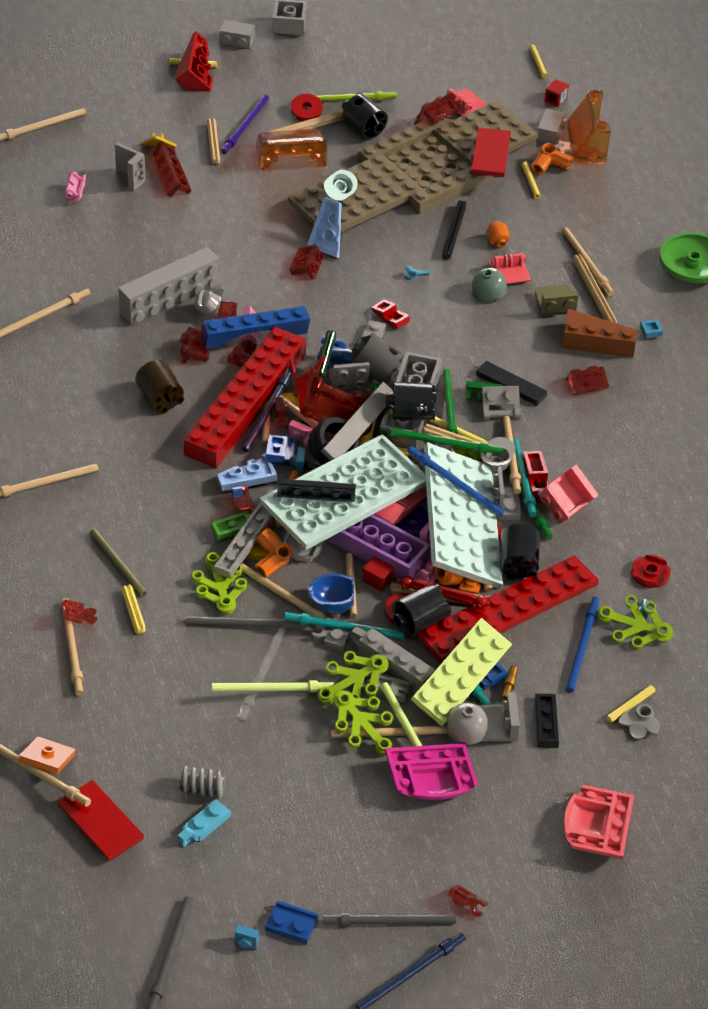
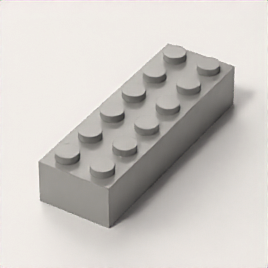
(168, 286)
(415, 369)

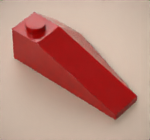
(194, 66)

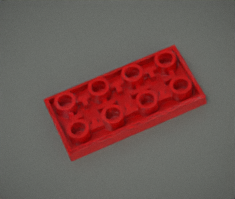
(491, 152)
(102, 822)

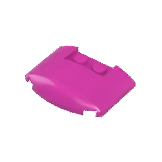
(431, 771)

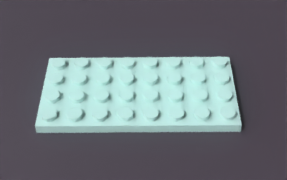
(380, 477)
(459, 526)

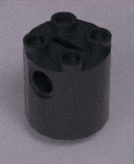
(364, 116)
(412, 401)
(520, 551)
(420, 610)

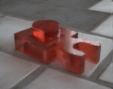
(241, 355)
(77, 613)

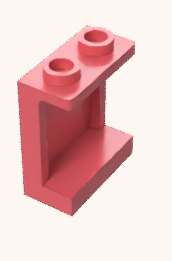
(567, 494)

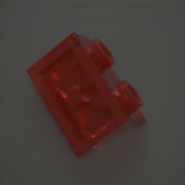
(307, 261)
(193, 346)
(587, 380)

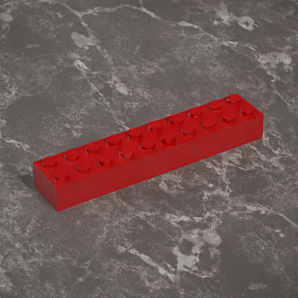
(243, 398)

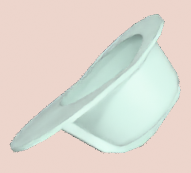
(340, 185)

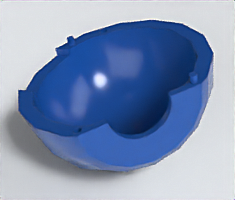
(332, 593)

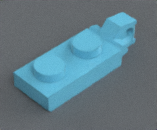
(204, 823)

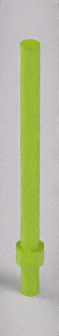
(379, 96)

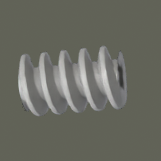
(202, 781)

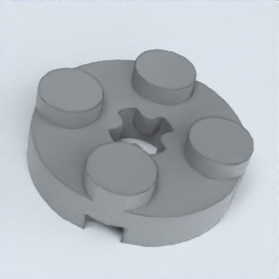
(299, 552)

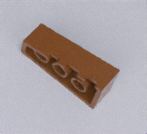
(598, 335)

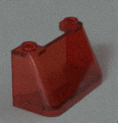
(324, 401)

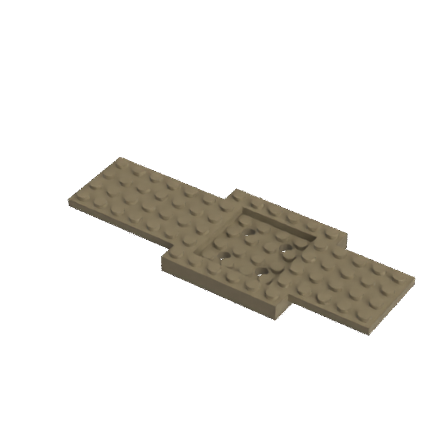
(417, 166)

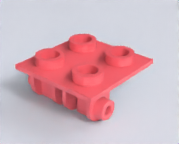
(466, 101)
(511, 267)

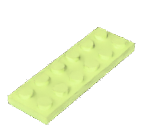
(461, 671)

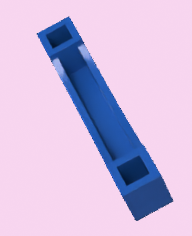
(219, 331)

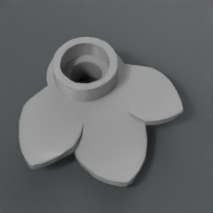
(640, 724)

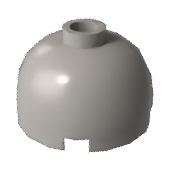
(467, 723)

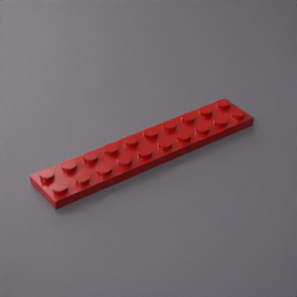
(512, 605)

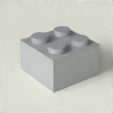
(289, 17)

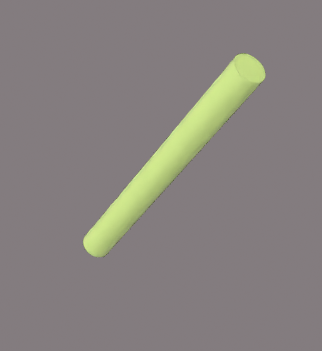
(400, 714)

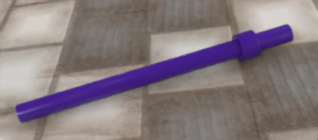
(232, 140)

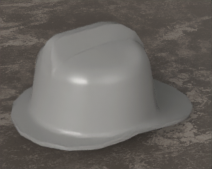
(208, 303)
(496, 460)

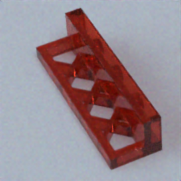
(169, 169)

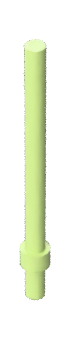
(311, 686)

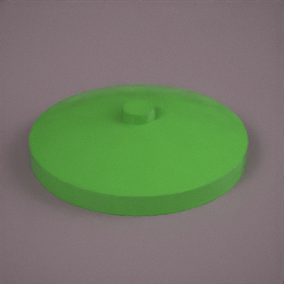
(686, 257)

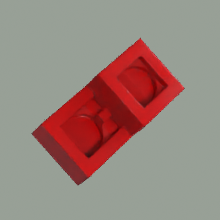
(388, 313)

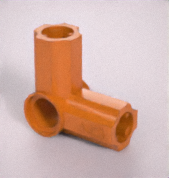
(550, 156)
(273, 560)

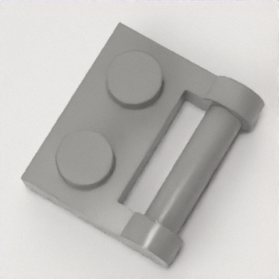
(500, 396)

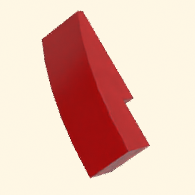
(536, 472)

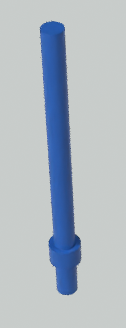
(424, 459)
(591, 616)

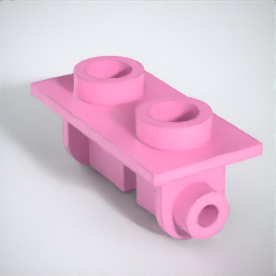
(74, 187)

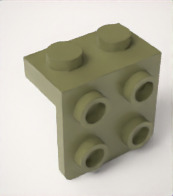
(556, 299)

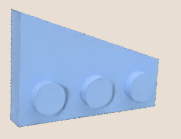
(327, 228)
(251, 474)

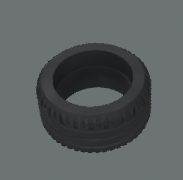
(317, 440)

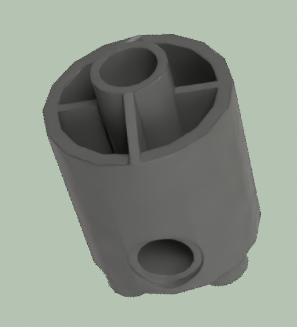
(380, 355)

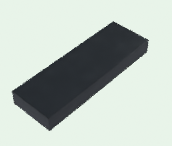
(546, 720)

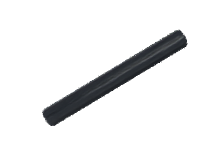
(454, 229)

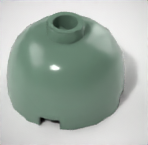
(489, 285)

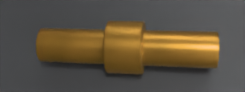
(509, 682)

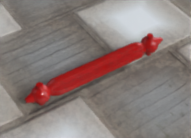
(448, 593)

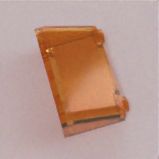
(587, 133)
(291, 143)

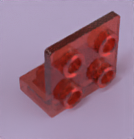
(437, 110)

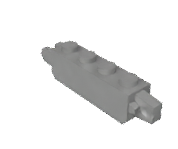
(400, 662)

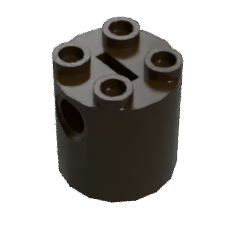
(159, 386)

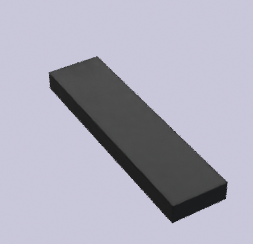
(501, 376)
(316, 490)

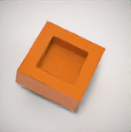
(470, 586)

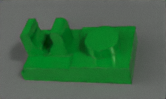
(476, 387)

